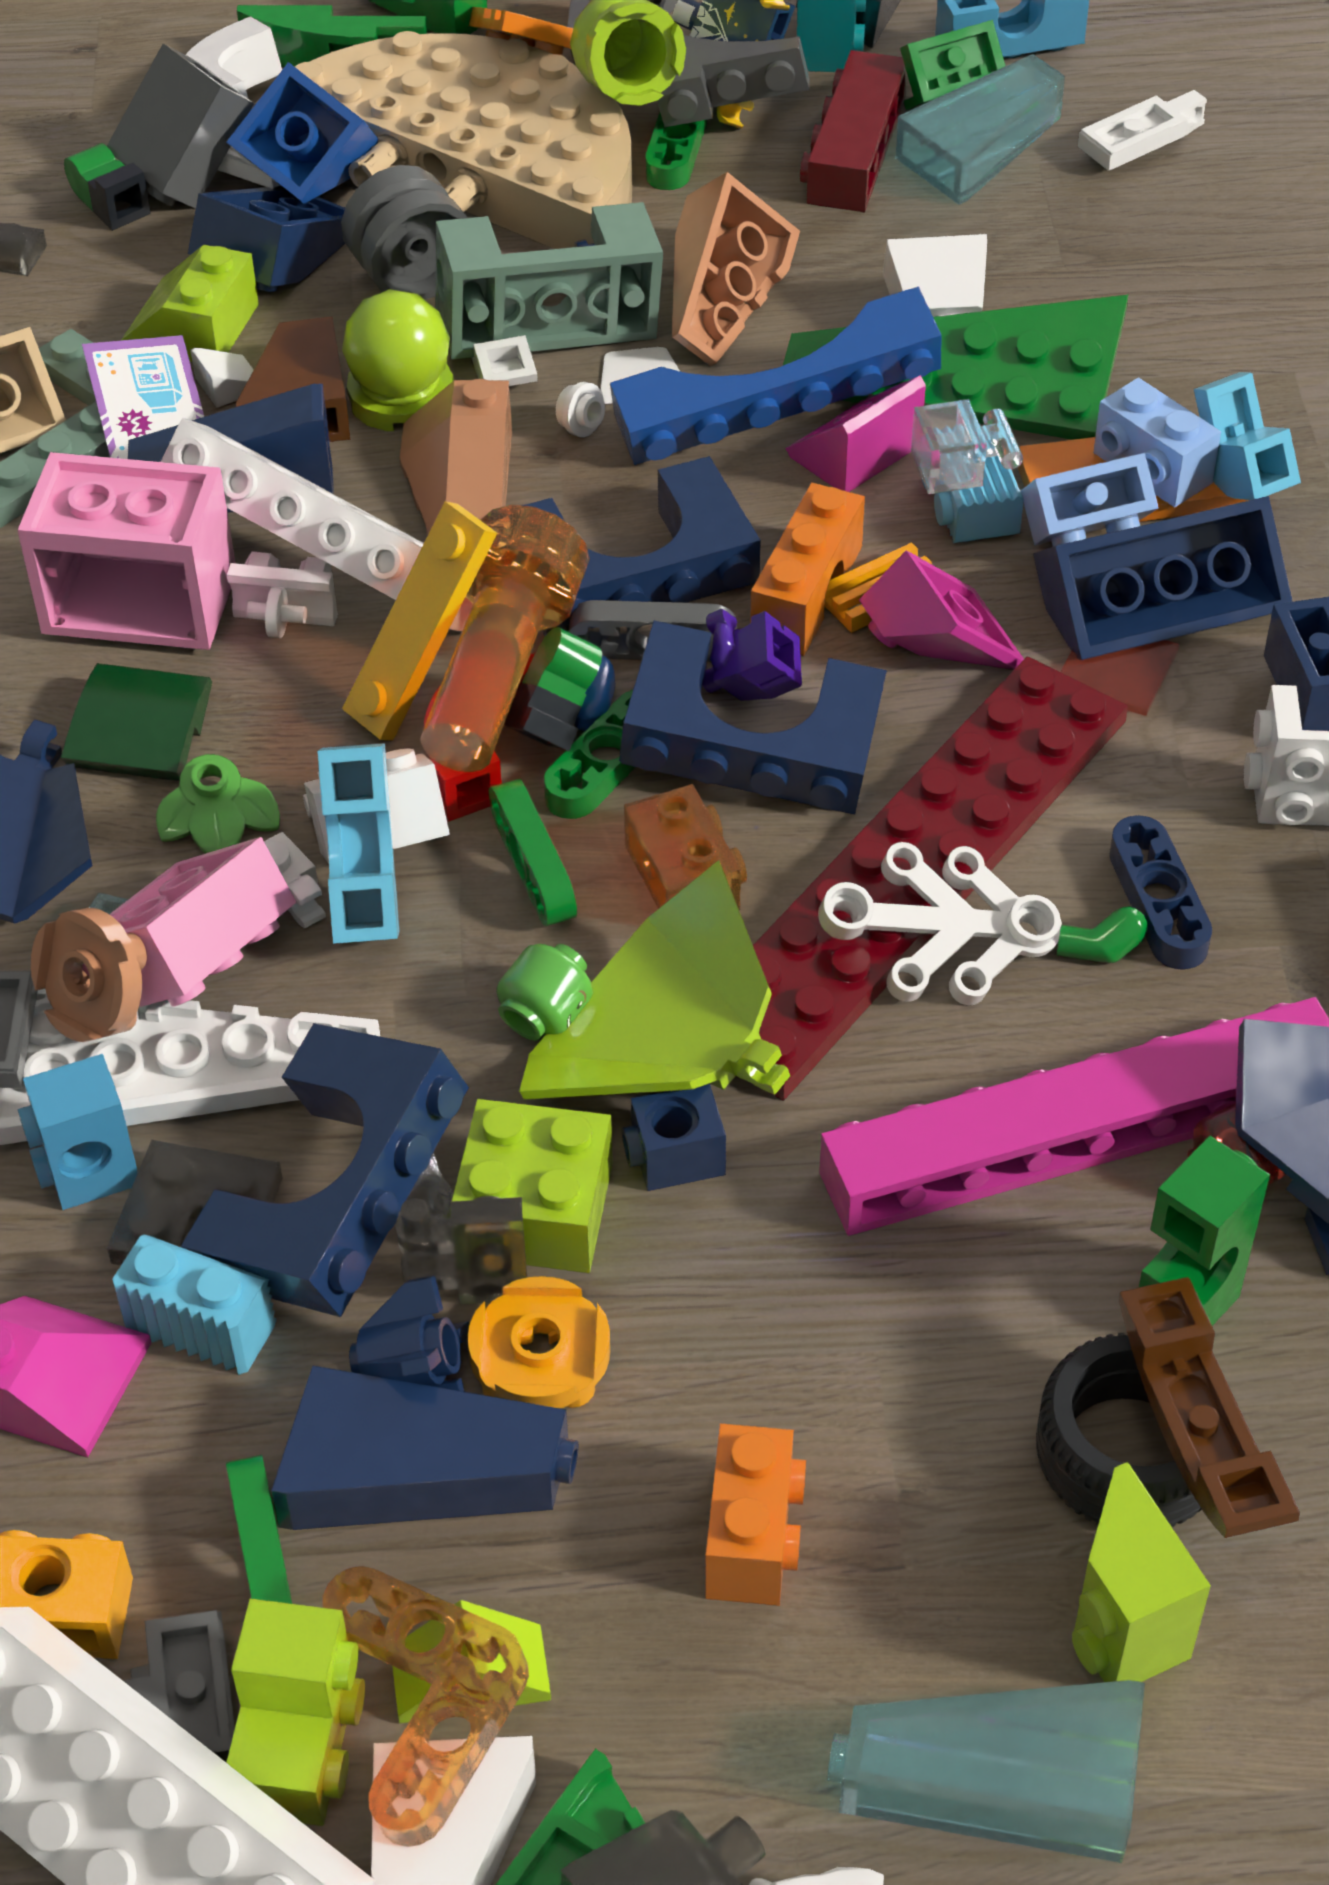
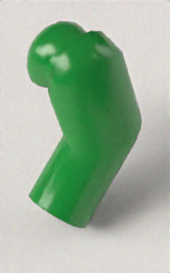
(1108, 940)

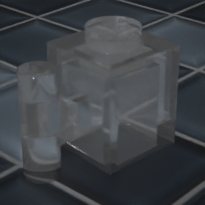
(953, 446)

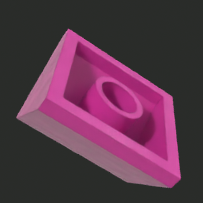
(862, 437)

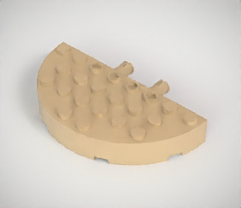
(493, 123)

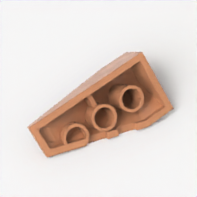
(725, 264)
(459, 449)

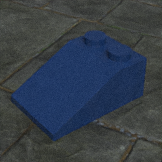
(273, 226)

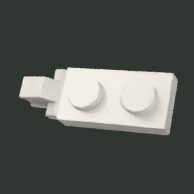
(1142, 129)

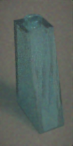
(980, 127)
(1000, 1765)

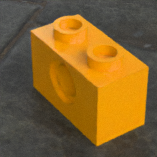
(92, 1589)

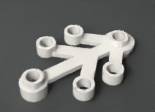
(948, 918)

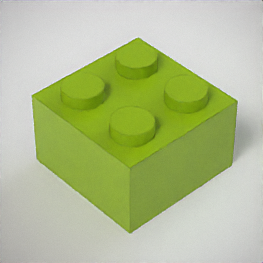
(552, 1161)

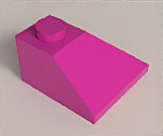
(936, 616)
(62, 1372)

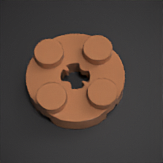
(111, 997)

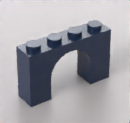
(709, 551)
(809, 764)
(325, 1243)

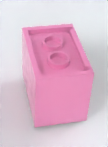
(128, 550)

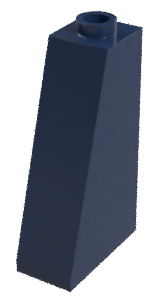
(282, 428)
(415, 1452)

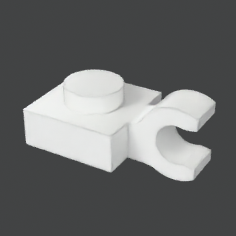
(299, 876)

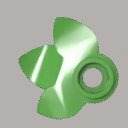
(217, 812)

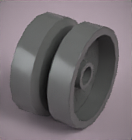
(393, 227)

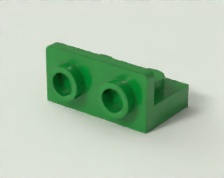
(950, 61)

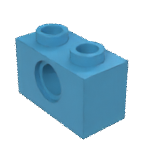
(80, 1132)

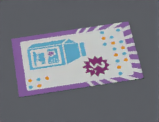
(141, 387)

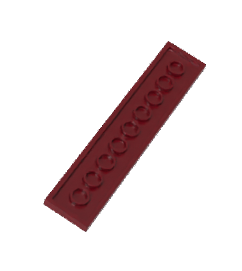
(972, 793)

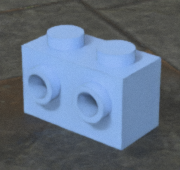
(1176, 442)
(1089, 499)

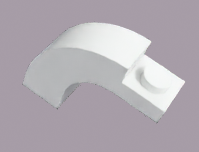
(240, 54)

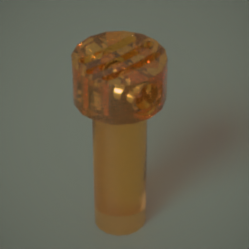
(519, 589)

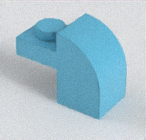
(1250, 457)

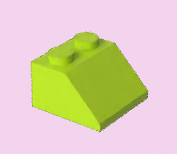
(202, 299)
(1138, 1589)

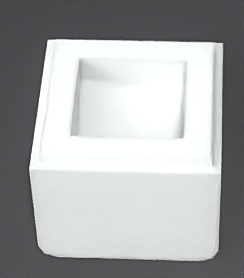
(220, 374)

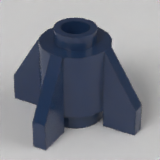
(407, 1340)

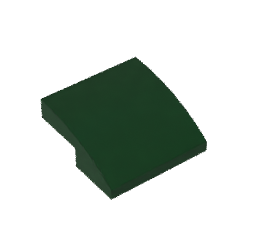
(136, 721)

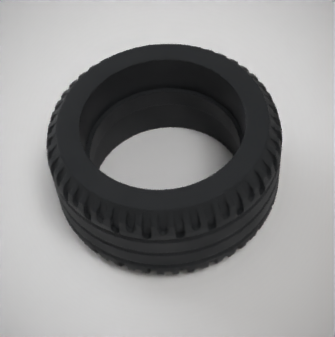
(1074, 1467)

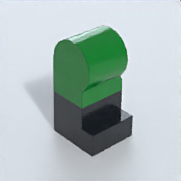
(103, 180)
(554, 689)

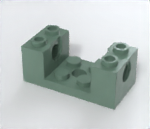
(500, 296)

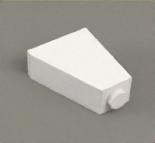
(478, 1828)

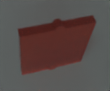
(1128, 674)

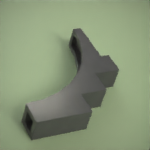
(726, 74)

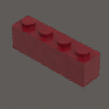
(854, 131)

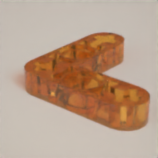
(453, 1693)

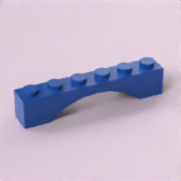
(678, 410)

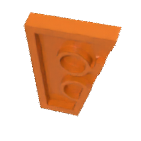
(533, 31)

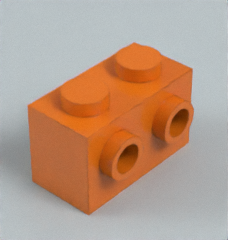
(749, 1514)

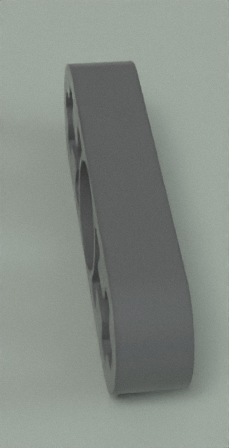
(612, 615)

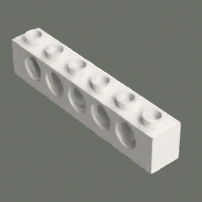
(303, 512)

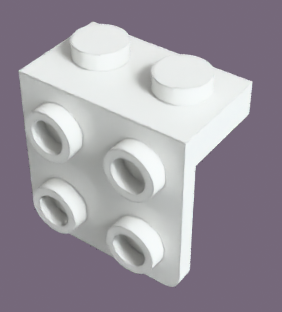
(1289, 764)

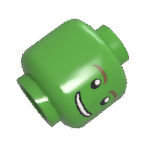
(544, 990)

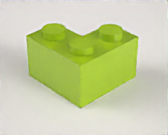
(295, 1702)

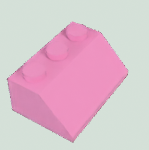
(202, 916)

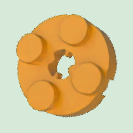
(550, 1379)

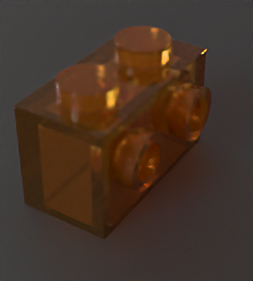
(676, 840)

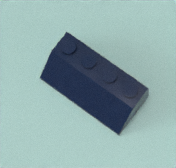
(1164, 578)

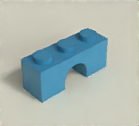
(1024, 29)

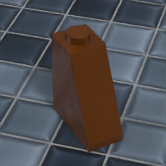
(301, 356)

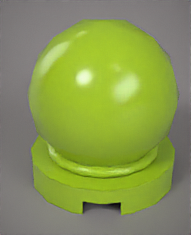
(628, 49)
(394, 357)

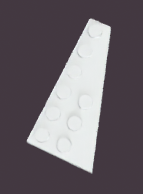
(178, 1060)

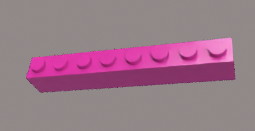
(1036, 1124)

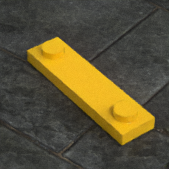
(419, 620)

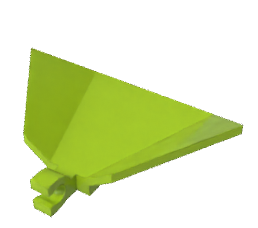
(668, 1008)

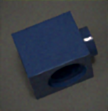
(676, 1137)

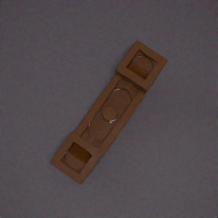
(1198, 1412)

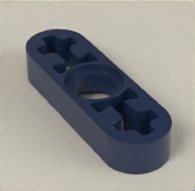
(1164, 868)

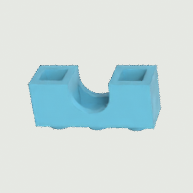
(359, 843)

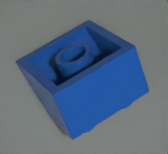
(302, 136)

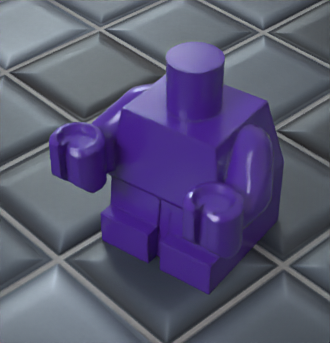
(752, 661)

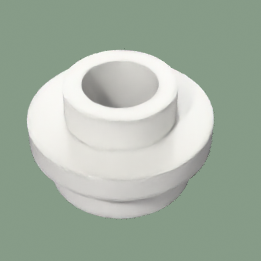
(580, 408)

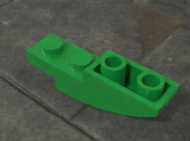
(313, 31)

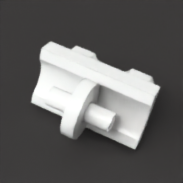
(283, 594)

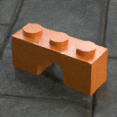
(812, 550)

